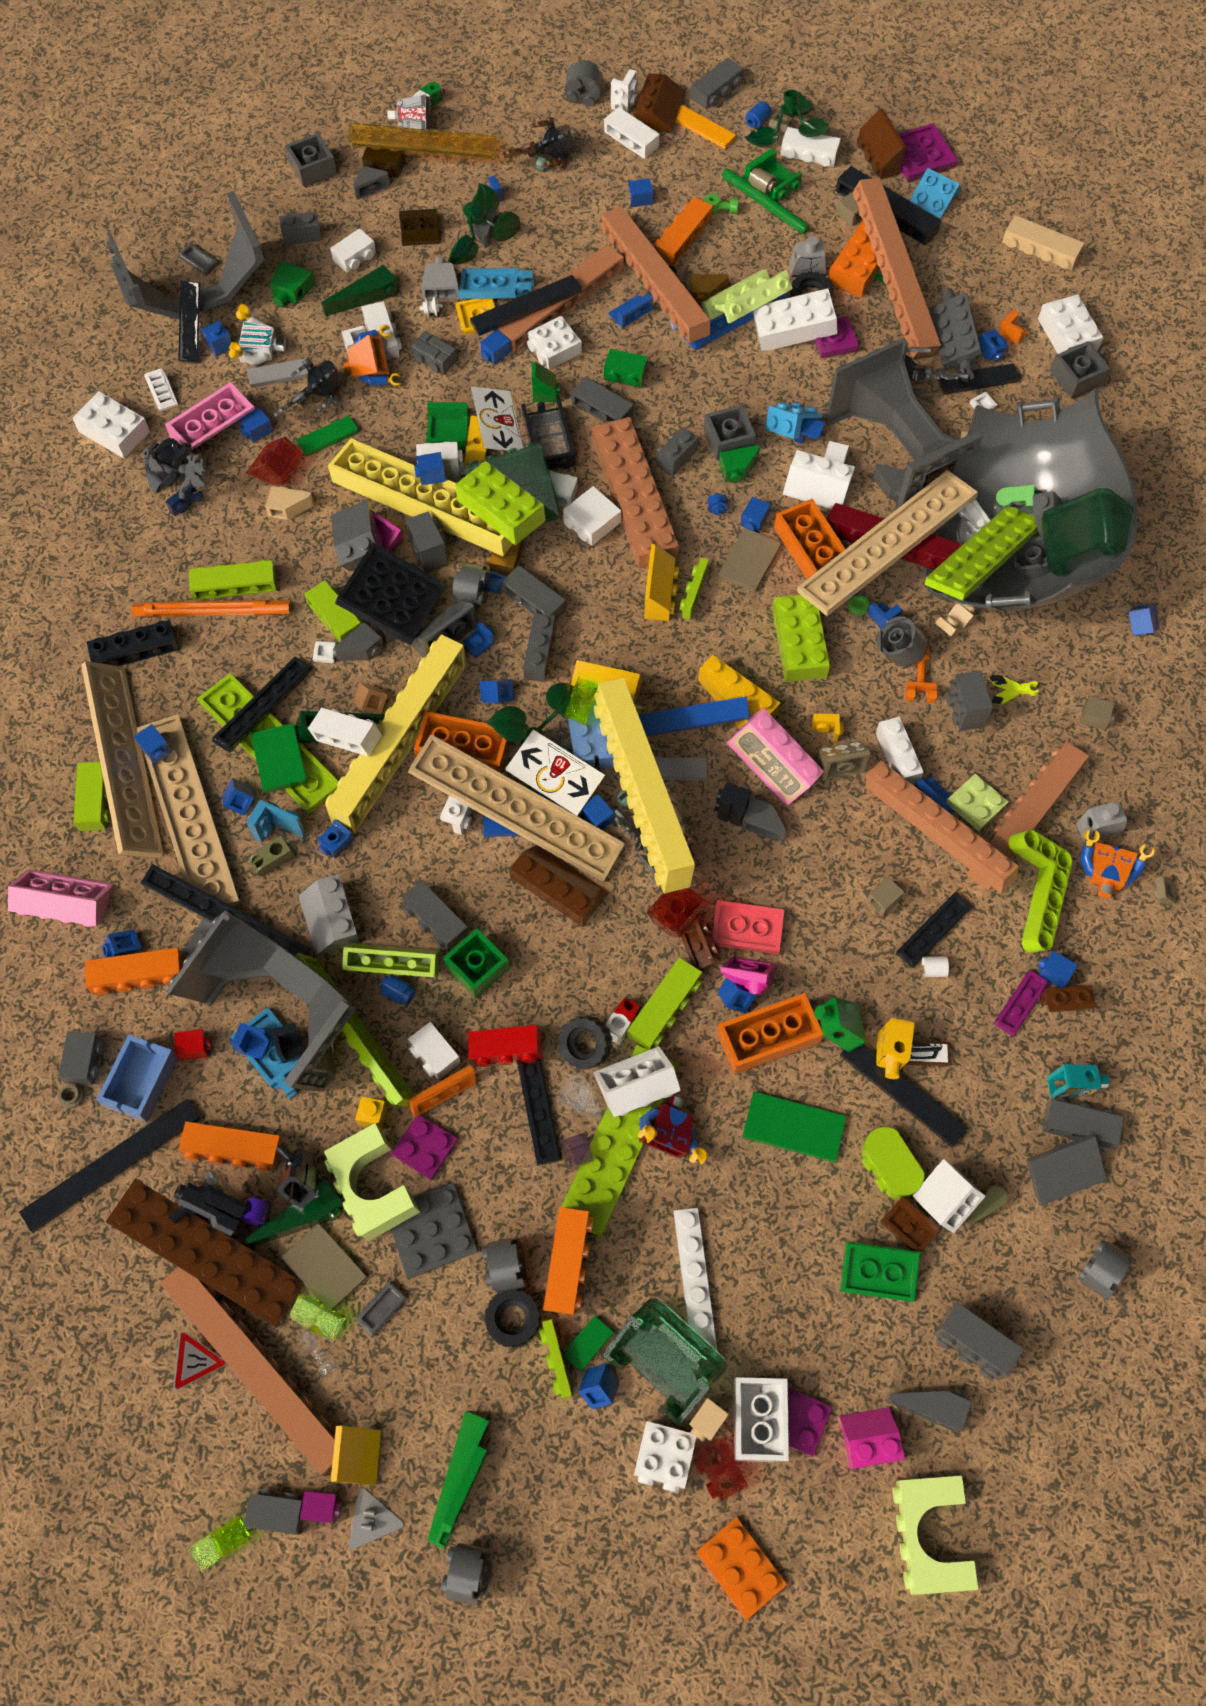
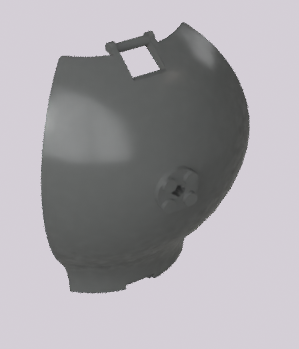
(1055, 454)

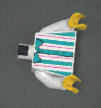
(256, 340)

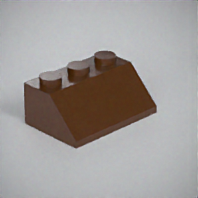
(659, 102)
(882, 145)

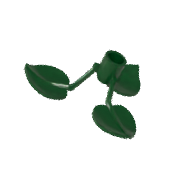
(793, 105)
(484, 202)
(511, 720)

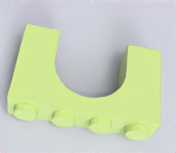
(346, 1162)
(924, 1573)

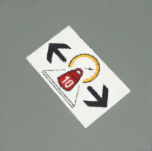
(496, 419)
(555, 772)

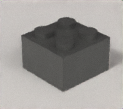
(310, 159)
(1079, 369)
(728, 430)
(427, 542)
(969, 701)

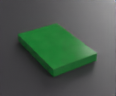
(278, 758)
(880, 1271)

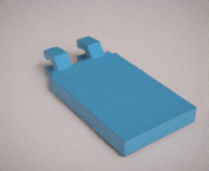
(495, 283)
(271, 1066)

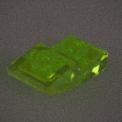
(581, 701)
(316, 1318)
(219, 1543)

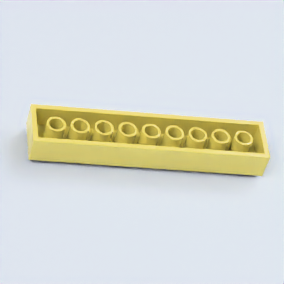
(396, 486)
(399, 731)
(643, 786)

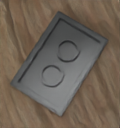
(1066, 1169)

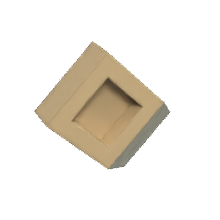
(957, 619)

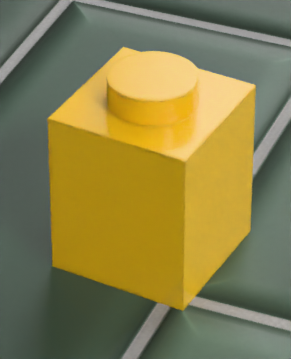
(371, 1112)

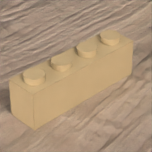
(1043, 242)

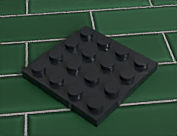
(390, 593)

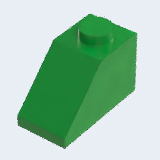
(544, 384)
(738, 463)

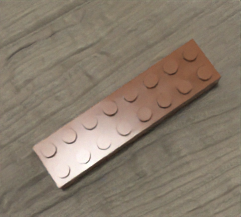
(633, 489)

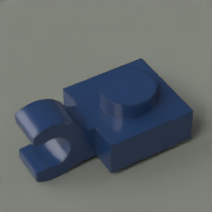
(179, 505)

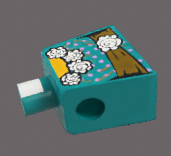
(1080, 1081)

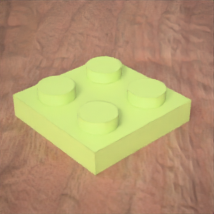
(977, 802)

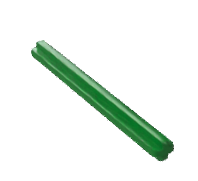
(765, 201)

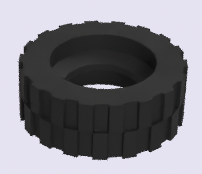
(810, 279)
(567, 1042)
(494, 1311)

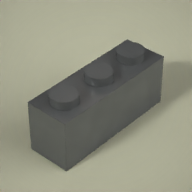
(717, 83)
(600, 401)
(533, 594)
(539, 647)
(434, 916)
(1080, 1121)

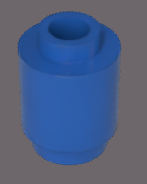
(758, 114)
(397, 989)

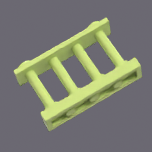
(747, 295)

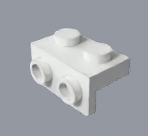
(624, 92)
(457, 815)

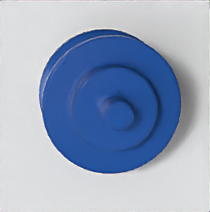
(717, 504)

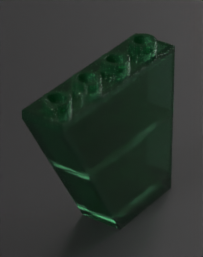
(529, 471)

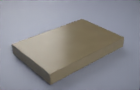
(749, 560)
(324, 1267)

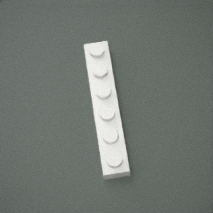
(694, 1274)

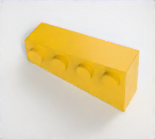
(726, 683)

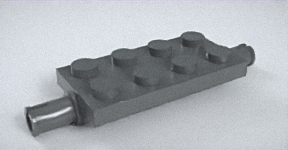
(956, 332)

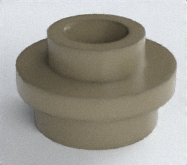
(65, 1091)

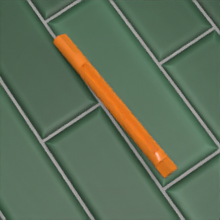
(211, 608)

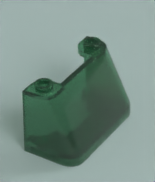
(1084, 524)
(668, 1357)

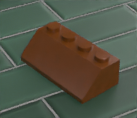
(558, 884)

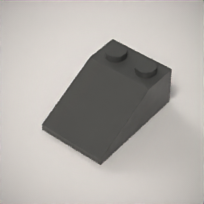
(353, 534)

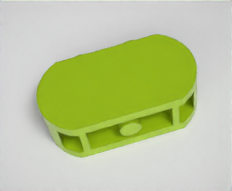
(891, 1163)

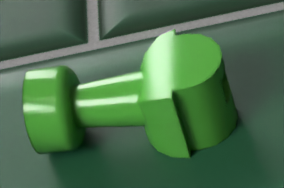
(718, 204)

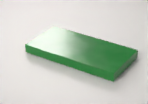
(794, 1127)

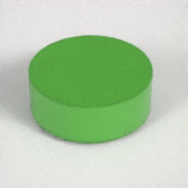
(859, 605)

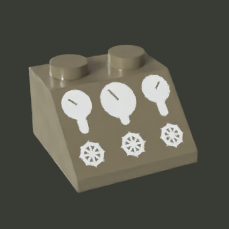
(842, 759)

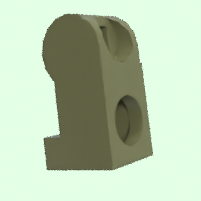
(271, 856)
(994, 1199)

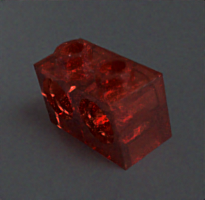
(726, 1466)

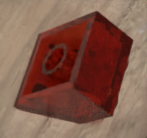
(275, 461)
(677, 911)

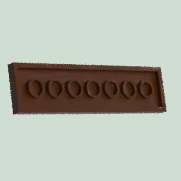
(205, 1253)

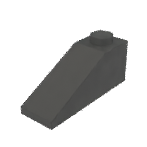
(939, 1407)

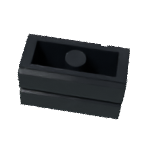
(732, 803)

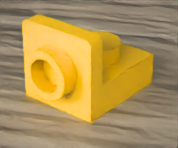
(826, 722)

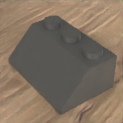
(453, 623)

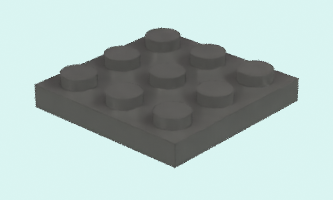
(435, 1234)

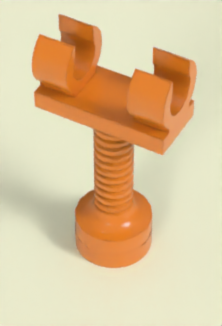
(921, 685)

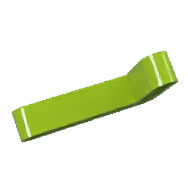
(1049, 890)

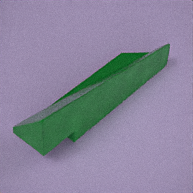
(460, 1477)

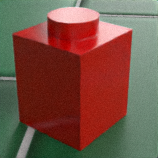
(192, 1044)

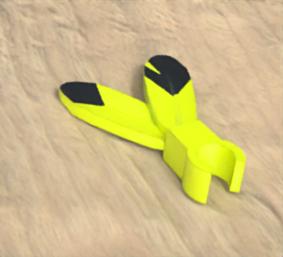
(1012, 689)

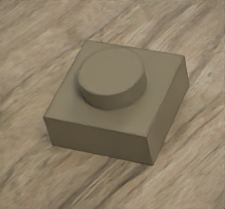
(786, 121)
(1165, 890)

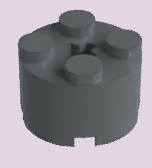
(583, 83)
(470, 583)
(902, 641)
(505, 1265)
(1106, 1269)
(467, 1573)

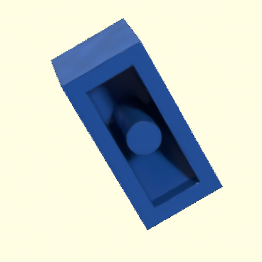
(216, 337)

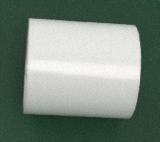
(935, 966)

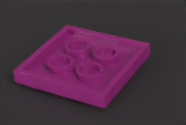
(925, 150)

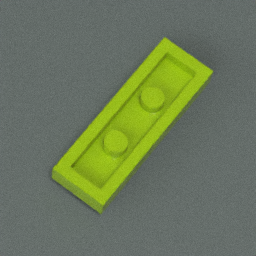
(693, 588)
(555, 1360)

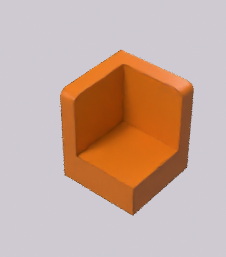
(1010, 329)

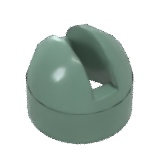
(541, 159)
(623, 803)

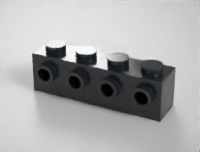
(134, 644)

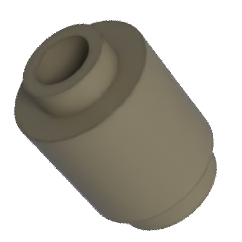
(762, 180)

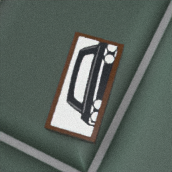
(929, 1054)

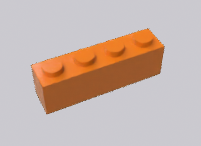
(683, 230)
(132, 971)
(230, 1145)

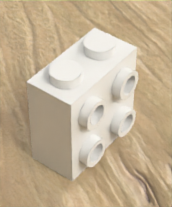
(554, 343)
(451, 457)
(592, 516)
(948, 1196)
(664, 1456)

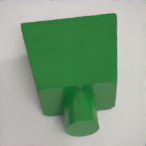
(290, 283)
(842, 1023)

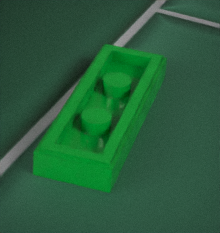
(327, 436)

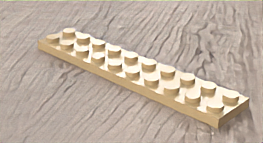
(887, 542)
(121, 761)
(516, 807)
(189, 815)

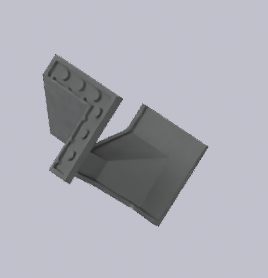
(242, 261)
(881, 391)
(240, 952)

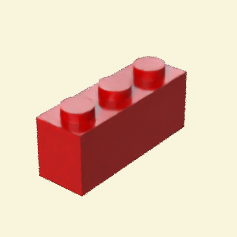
(505, 1045)

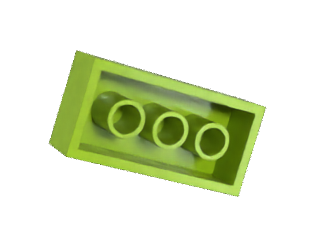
(500, 502)
(800, 638)

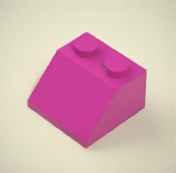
(871, 1438)

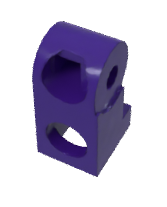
(255, 1212)

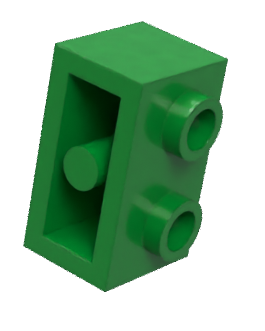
(625, 367)

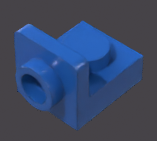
(479, 640)
(121, 944)

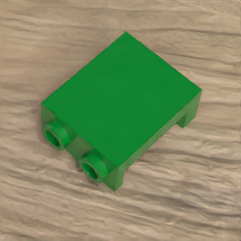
(785, 179)
(448, 423)

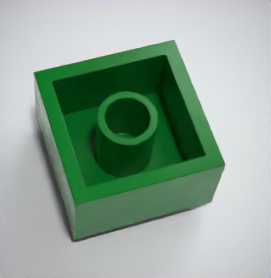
(476, 963)

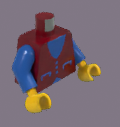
(671, 1131)

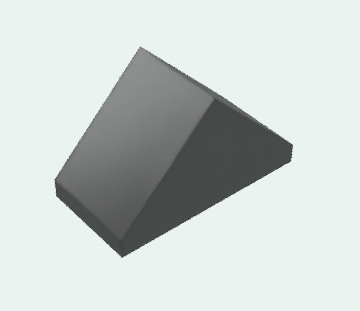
(370, 181)

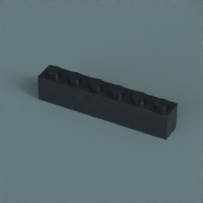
(908, 216)

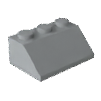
(328, 915)

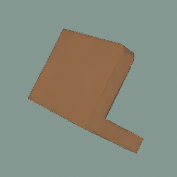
(370, 698)

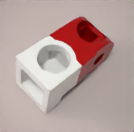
(622, 1019)

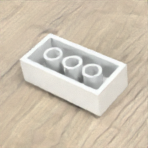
(795, 320)

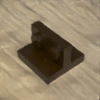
(419, 227)

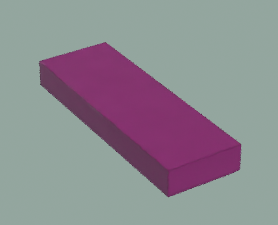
(1021, 1002)

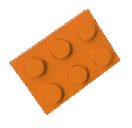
(741, 1568)

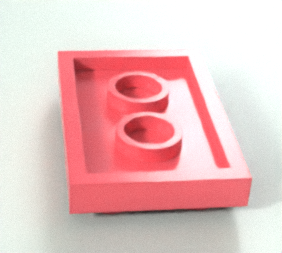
(748, 927)

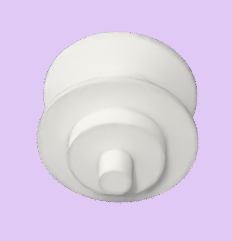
(431, 307)

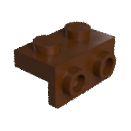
(700, 945)
(1068, 998)
(910, 1224)

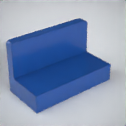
(632, 310)
(935, 792)

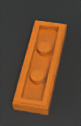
(442, 1091)

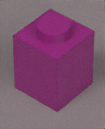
(320, 1507)

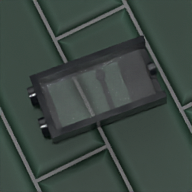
(552, 433)

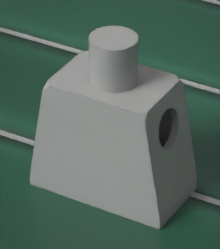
(440, 281)
(1105, 819)

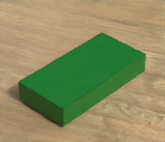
(587, 1343)

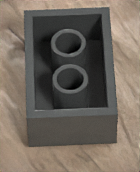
(977, 1342)

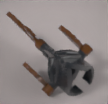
(556, 142)

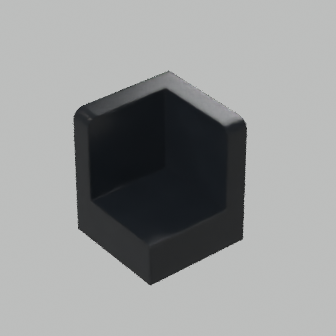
(288, 1043)

